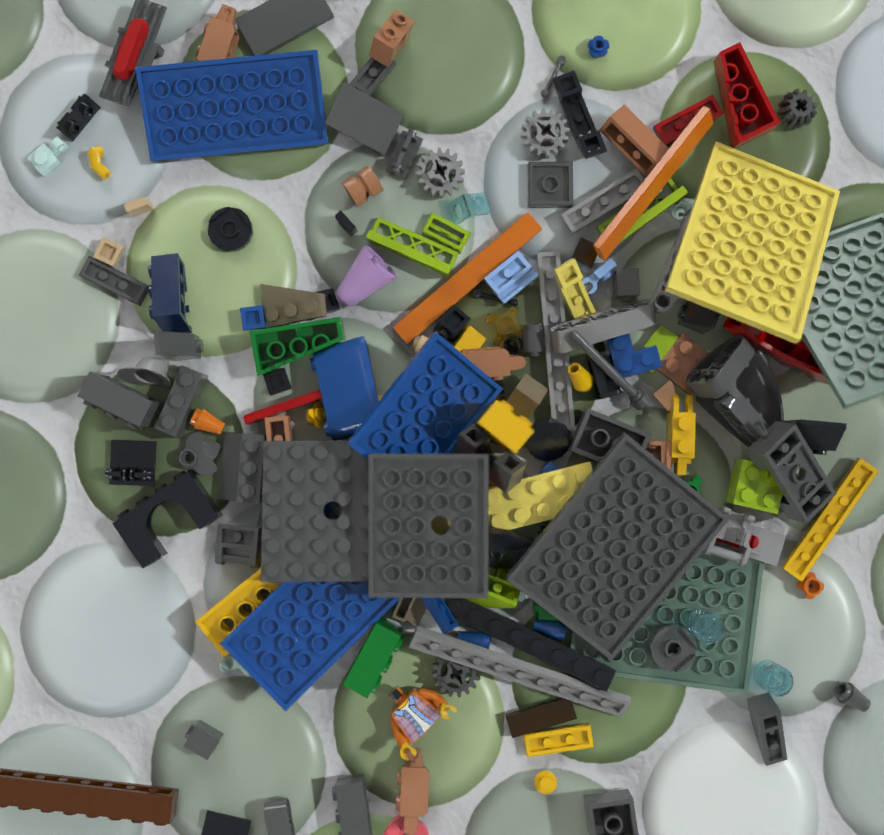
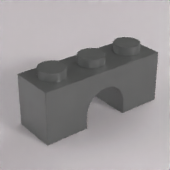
(176, 410)
(502, 471)

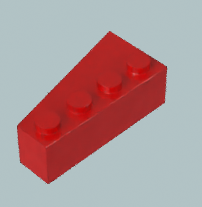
(743, 97)

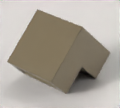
(526, 396)
(409, 610)

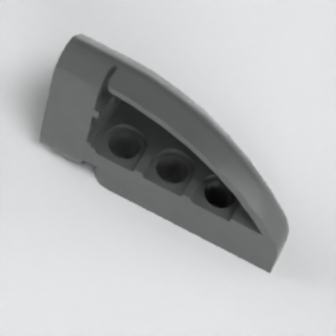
(737, 388)

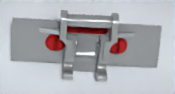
(750, 539)

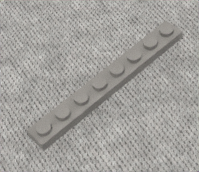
(556, 363)

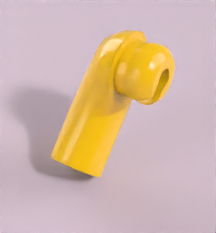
(94, 156)

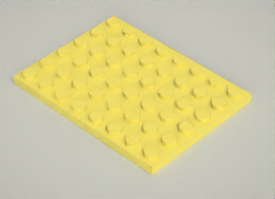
(754, 242)

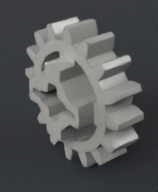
(538, 127)
(446, 167)

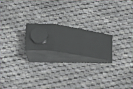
(178, 345)
(768, 728)

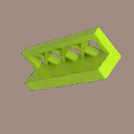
(658, 208)
(408, 252)

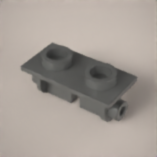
(404, 154)

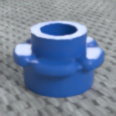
(598, 52)

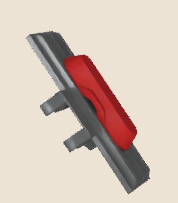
(133, 49)

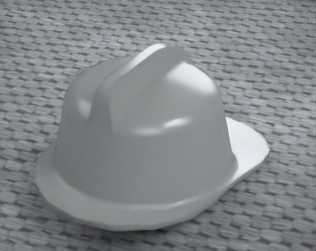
(147, 372)

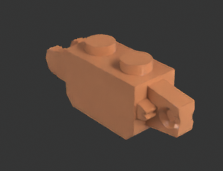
(219, 36)
(494, 361)
(414, 791)

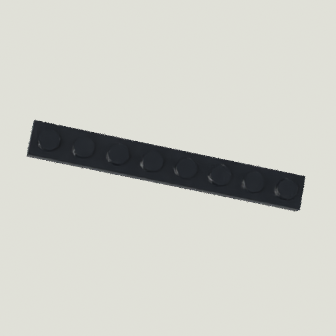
(532, 642)

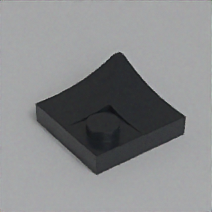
(506, 547)

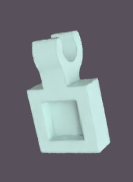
(46, 157)

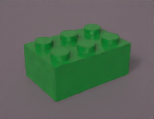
(374, 657)

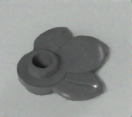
(203, 453)

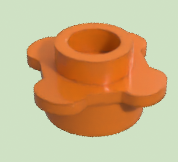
(816, 588)

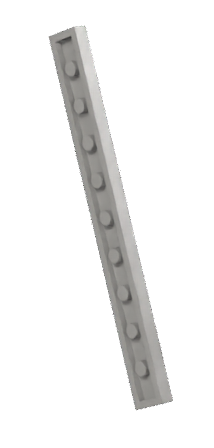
(518, 671)

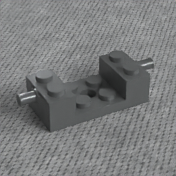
(783, 452)

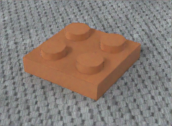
(681, 360)

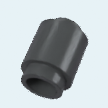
(533, 339)

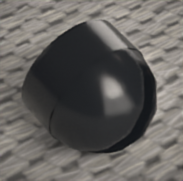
(515, 347)

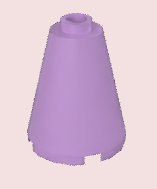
(364, 277)

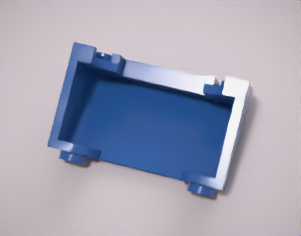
(345, 386)

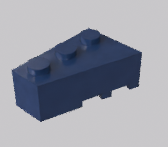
(168, 293)

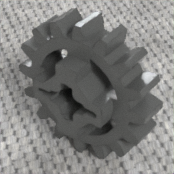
(447, 677)

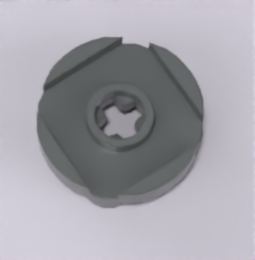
(685, 650)

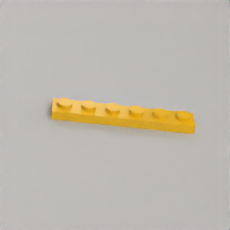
(829, 519)

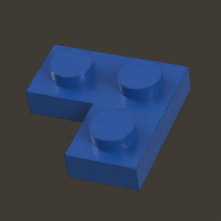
(631, 362)

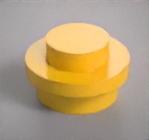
(545, 782)

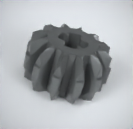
(791, 114)

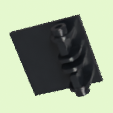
(132, 463)
(225, 824)

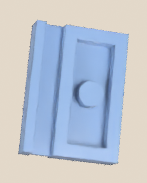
(510, 277)

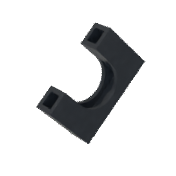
(136, 525)

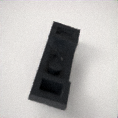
(577, 115)

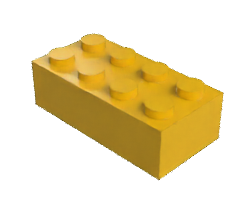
(505, 426)

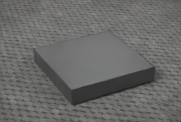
(550, 184)

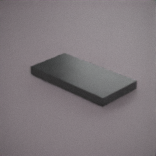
(281, 22)

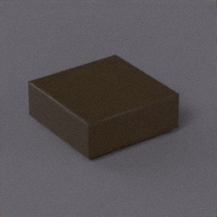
(585, 252)

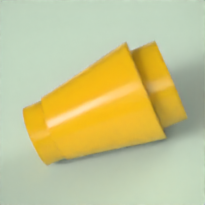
(580, 377)

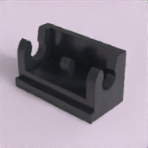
(603, 384)

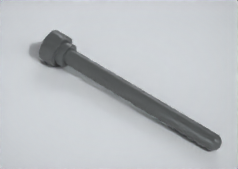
(637, 398)

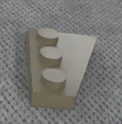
(291, 306)

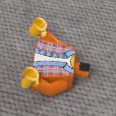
(415, 715)

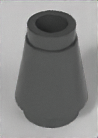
(849, 695)

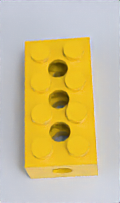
(214, 621)

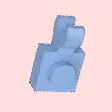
(602, 272)

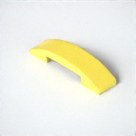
(573, 290)

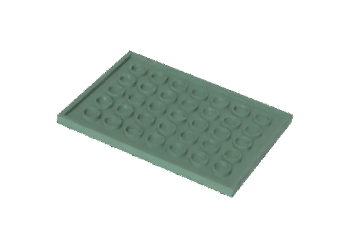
(848, 312)
(709, 584)

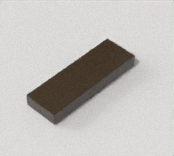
(540, 716)

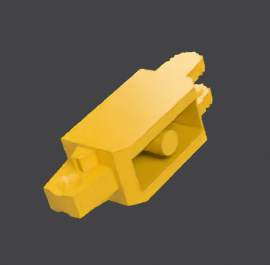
(681, 433)

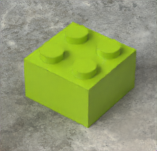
(753, 488)

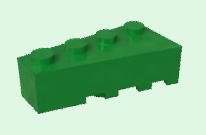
(288, 343)

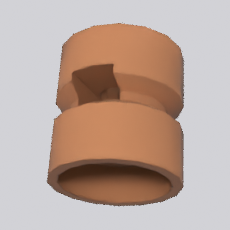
(362, 186)

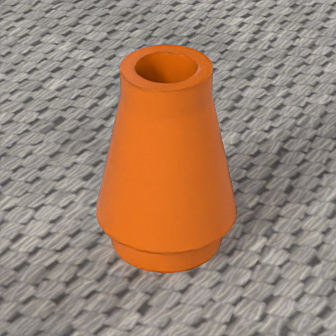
(206, 421)

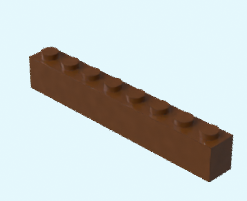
(87, 796)

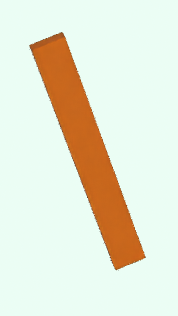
(653, 183)
(467, 278)

